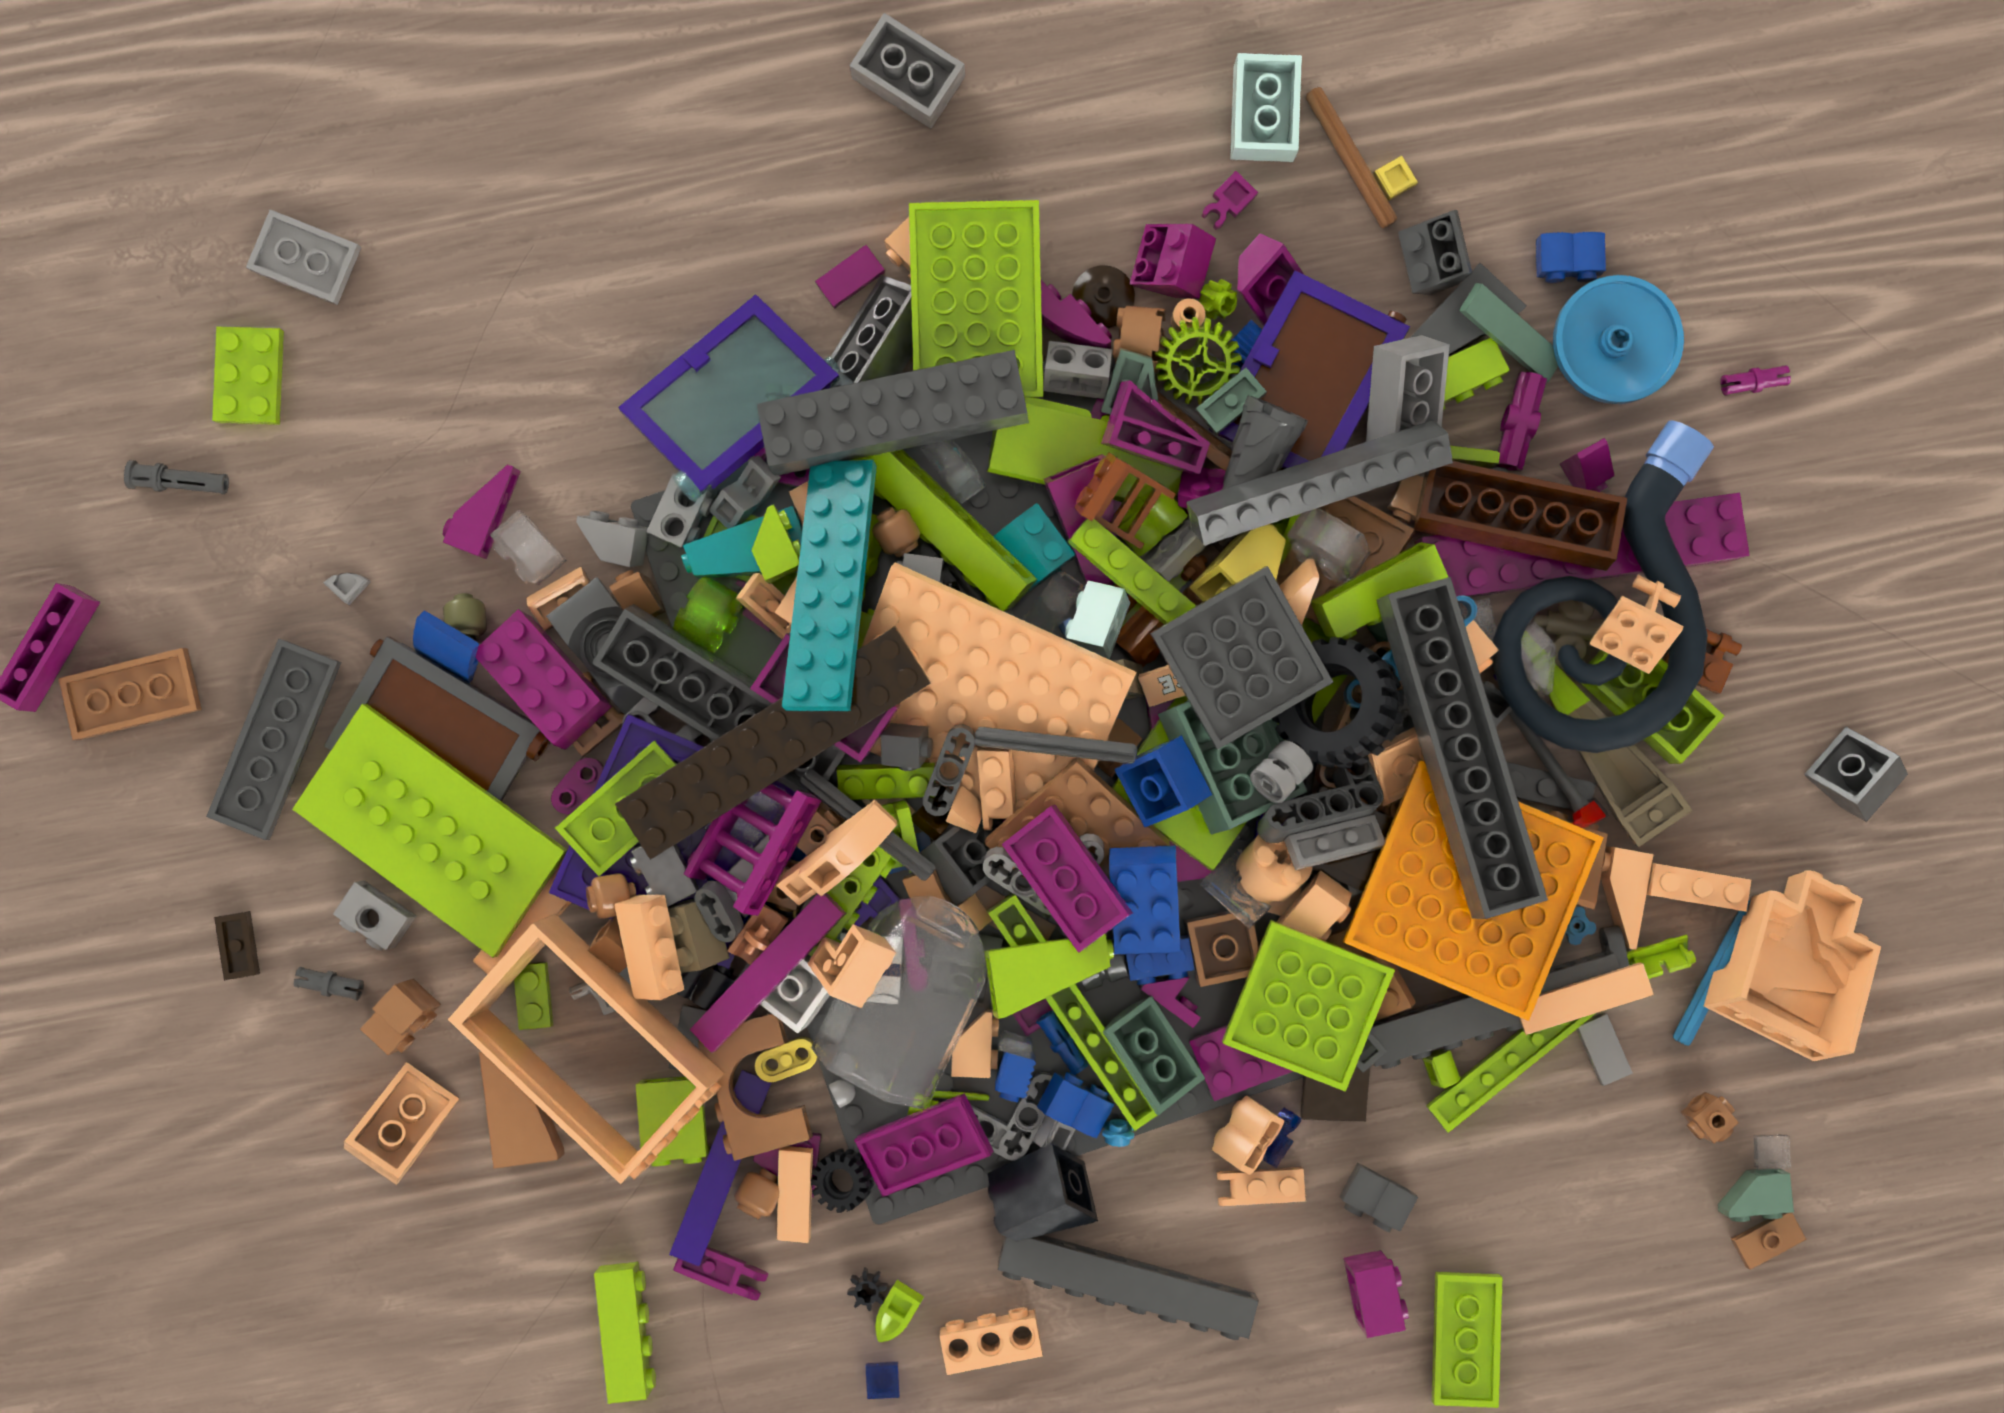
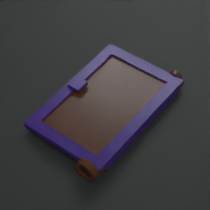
(1319, 363)

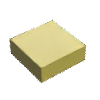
(1395, 178)

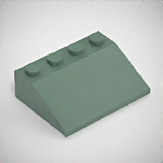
(1227, 768)

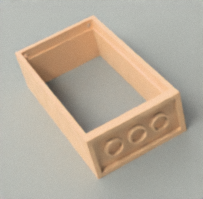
(552, 1092)

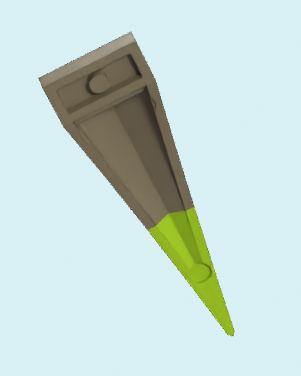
(1630, 783)

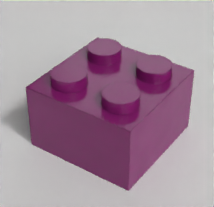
(1375, 1293)

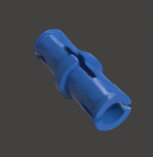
(1062, 1042)

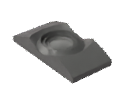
(584, 626)

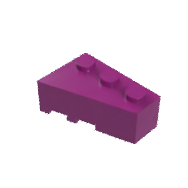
(1151, 432)

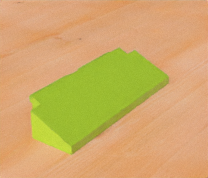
(1062, 438)

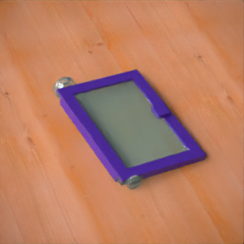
(706, 401)

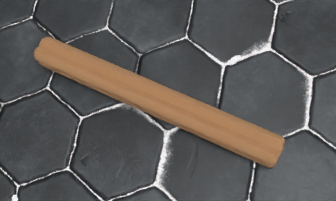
(1351, 157)

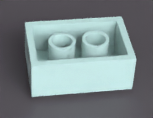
(1266, 107)

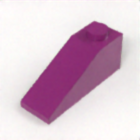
(481, 514)

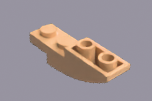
(839, 855)

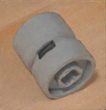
(1281, 771)

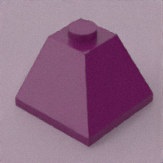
(1263, 274)

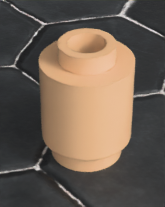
(1187, 306)

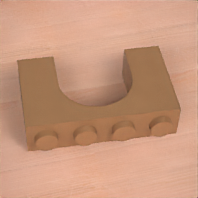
(749, 1131)

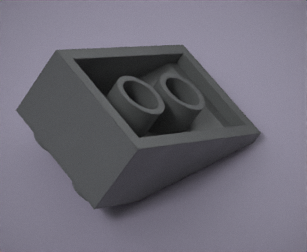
(960, 860)

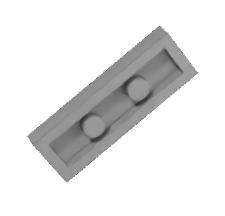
(1334, 842)

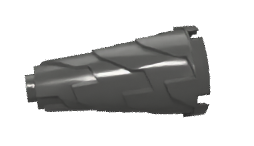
(1262, 441)

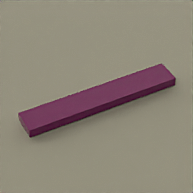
(767, 971)

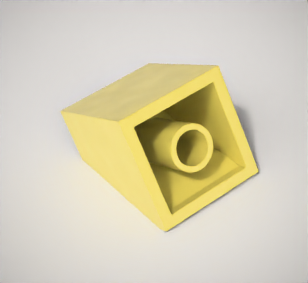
(1240, 559)

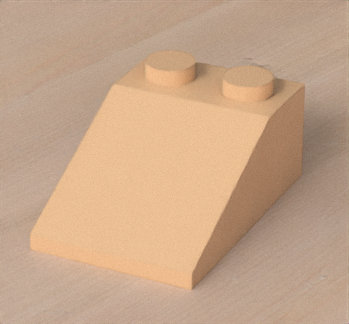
(400, 1123)

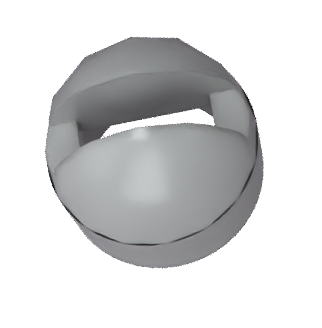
(842, 1091)

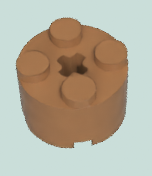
(1140, 331)

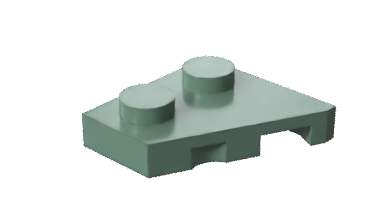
(1130, 367)

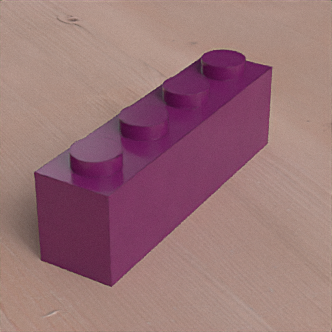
(46, 647)

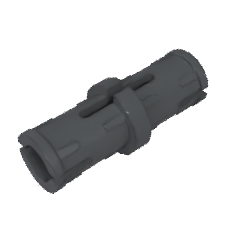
(328, 983)

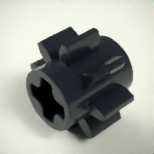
(861, 1295)

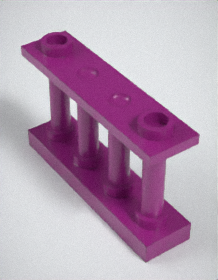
(768, 864)

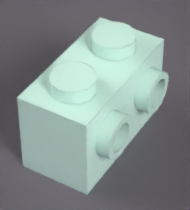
(1098, 618)

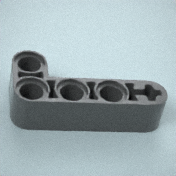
(1317, 806)

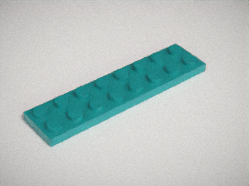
(829, 587)

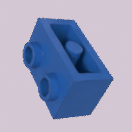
(1147, 966)

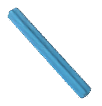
(1696, 1011)

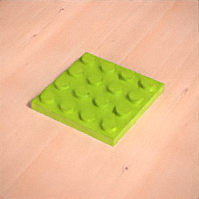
(1308, 1005)

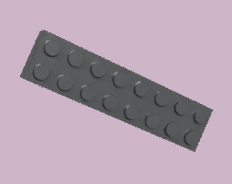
(893, 413)
(690, 683)

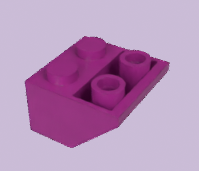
(1173, 260)

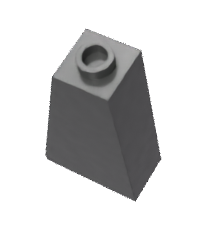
(1451, 326)

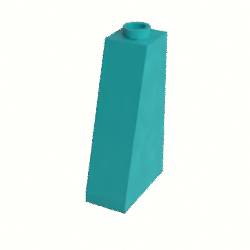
(730, 551)

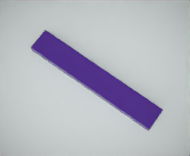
(715, 1180)

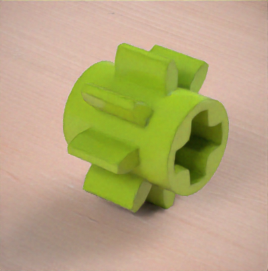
(1218, 299)

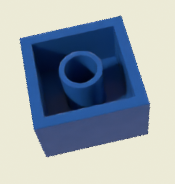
(1163, 782)

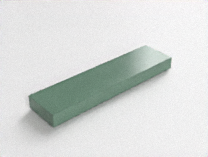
(1509, 331)

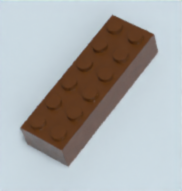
(1521, 514)

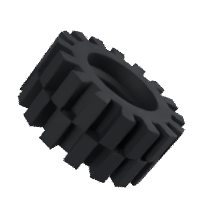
(826, 1187)

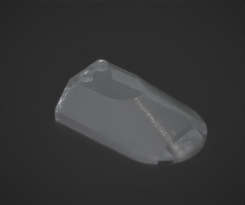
(918, 1008)

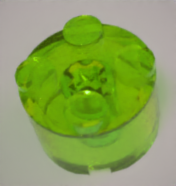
(708, 614)

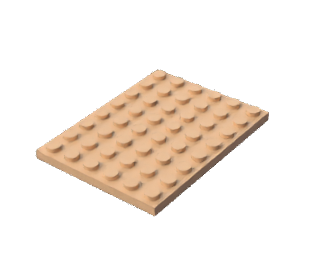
(995, 675)

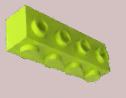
(858, 888)

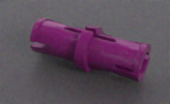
(1755, 380)

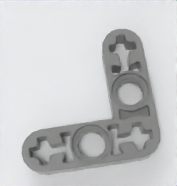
(1028, 894)
(1003, 1130)

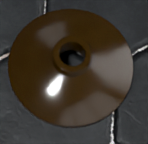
(1108, 278)

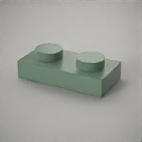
(1228, 401)

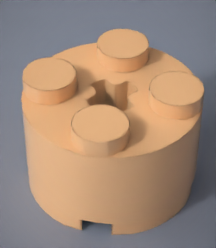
(1269, 871)

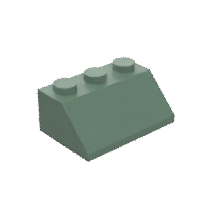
(1153, 1054)

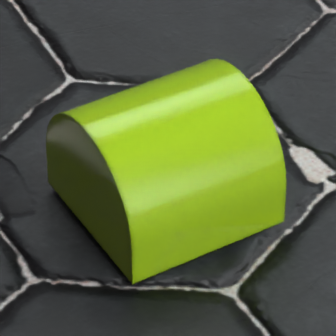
(1441, 1068)

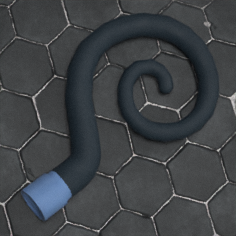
(1669, 466)

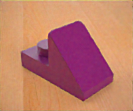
(1165, 993)

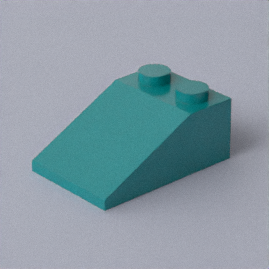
(1036, 544)

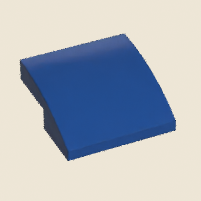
(445, 646)

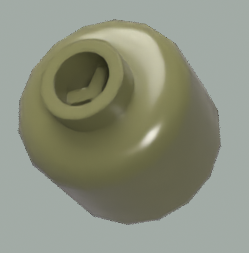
(466, 615)

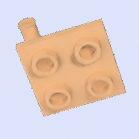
(1638, 632)

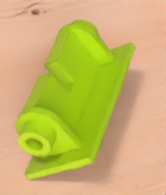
(1671, 952)

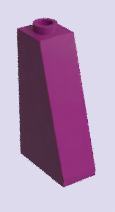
(1064, 490)

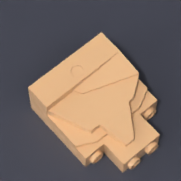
(1799, 969)

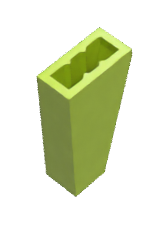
(1038, 970)

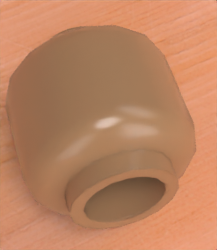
(896, 532)
(606, 892)
(758, 1194)

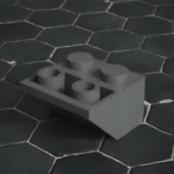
(1435, 254)

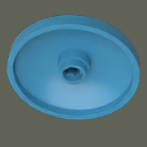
(1618, 339)

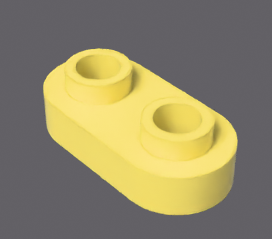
(788, 1061)

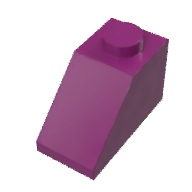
(1590, 467)

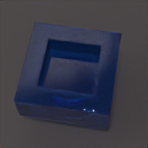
(882, 1380)

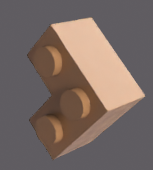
(400, 1015)

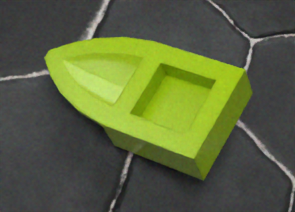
(896, 1311)

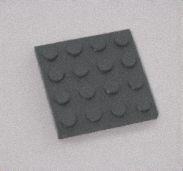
(1241, 657)

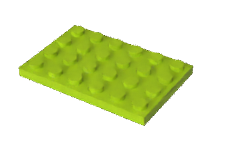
(977, 284)

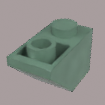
(1758, 1193)

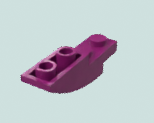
(1071, 319)

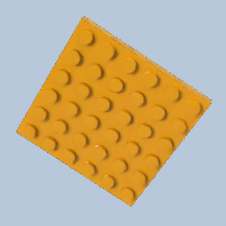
(1420, 916)

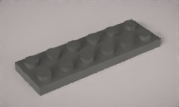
(273, 739)

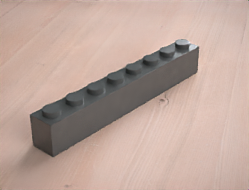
(1319, 482)
(1464, 1017)
(1130, 1283)

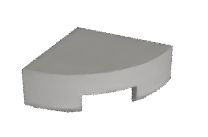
(347, 586)

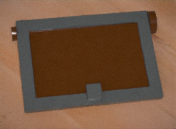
(446, 716)

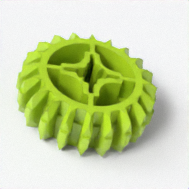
(1211, 364)

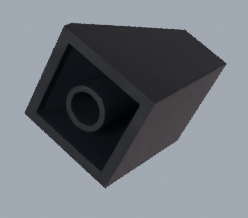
(1041, 1194)

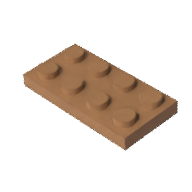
(130, 694)

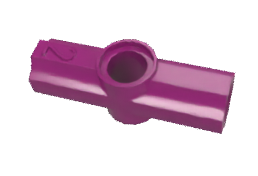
(1521, 420)

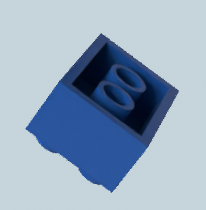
(1150, 888)

